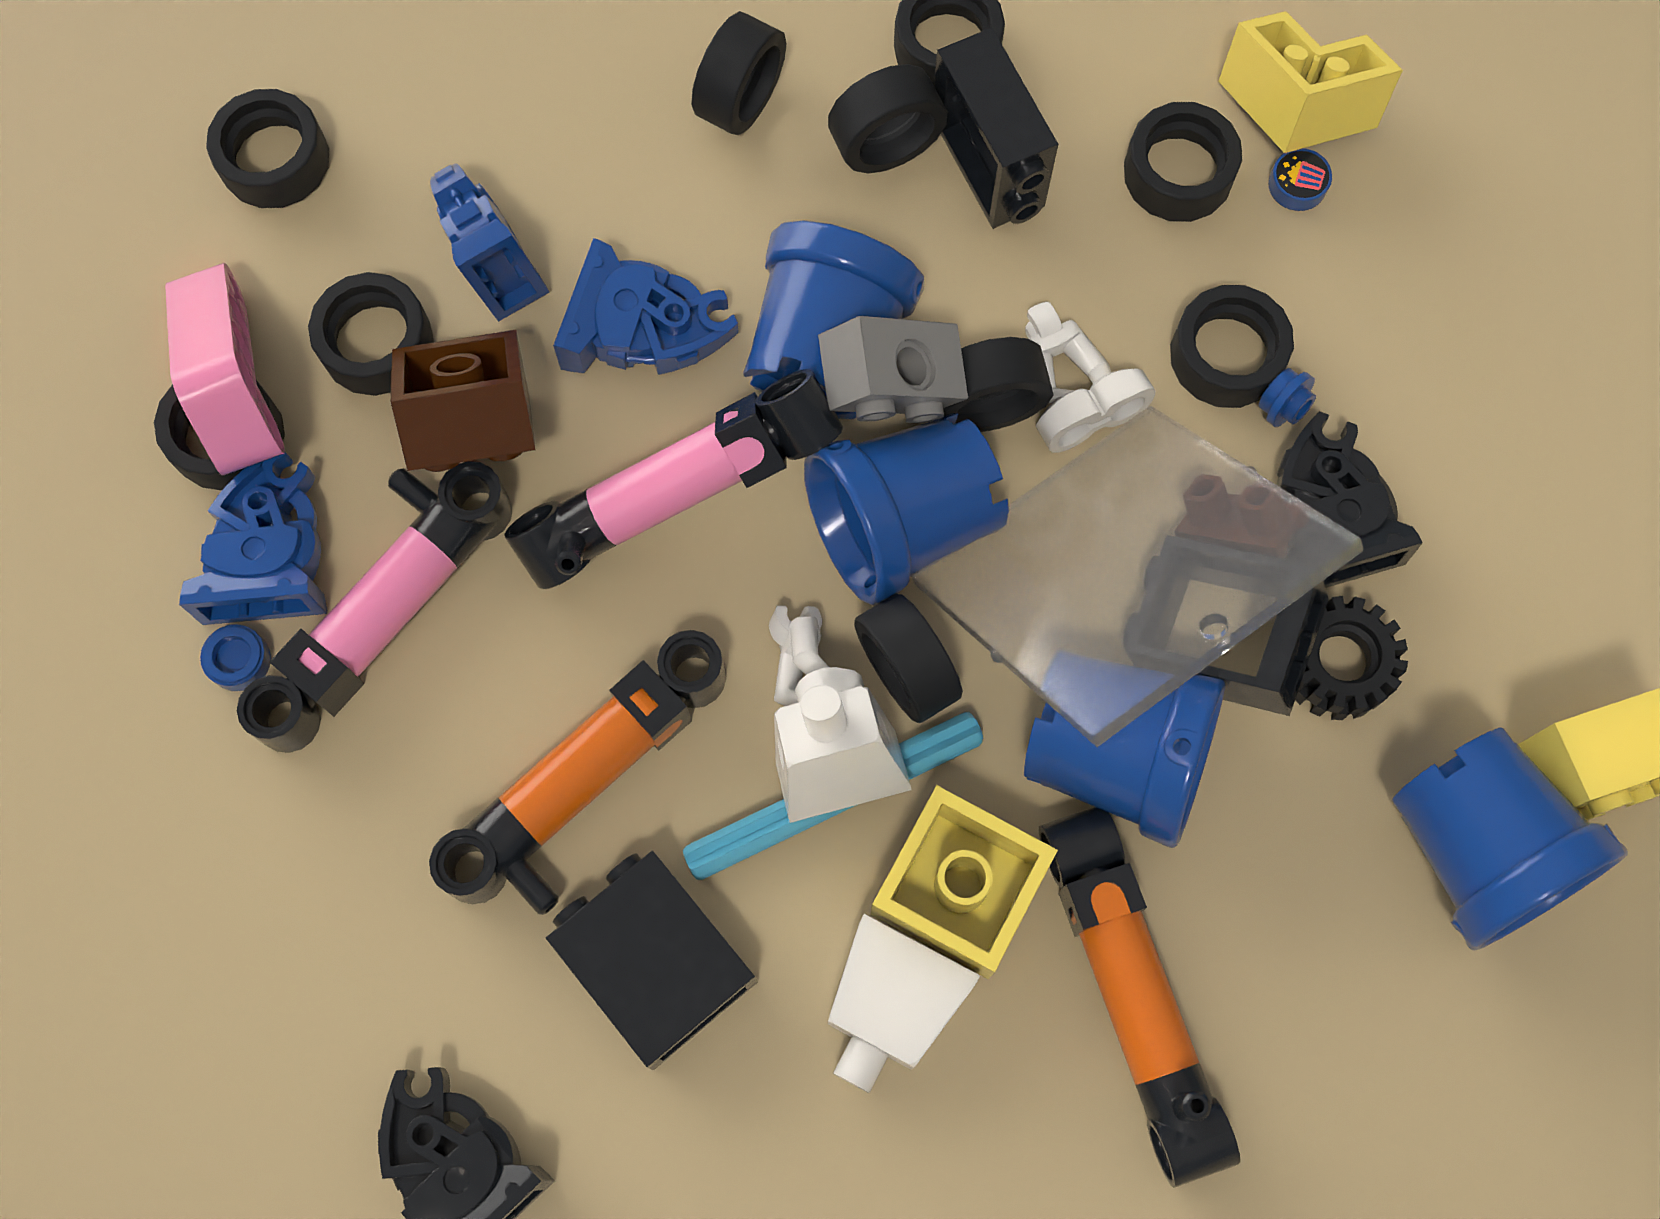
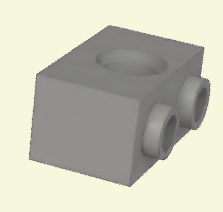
(893, 368)

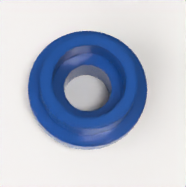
(1288, 397)

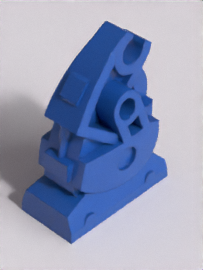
(484, 244)
(633, 316)
(258, 557)

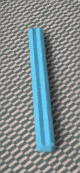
(772, 824)

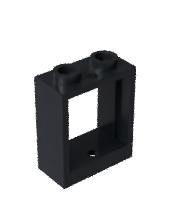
(994, 129)
(1283, 658)

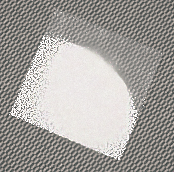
(1135, 571)

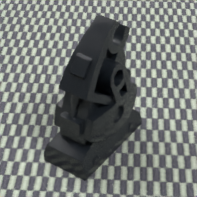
(1351, 493)
(447, 1167)

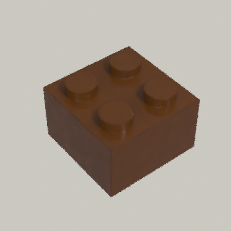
(461, 401)

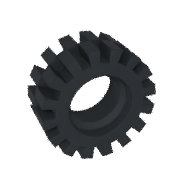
(1381, 657)

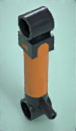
(641, 714)
(1106, 910)

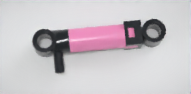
(741, 445)
(335, 653)

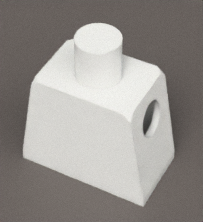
(836, 752)
(893, 1001)

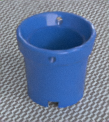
(818, 282)
(902, 502)
(1143, 770)
(1502, 837)

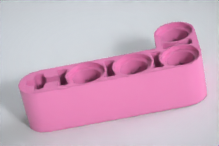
(216, 370)

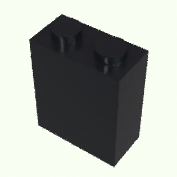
(650, 958)

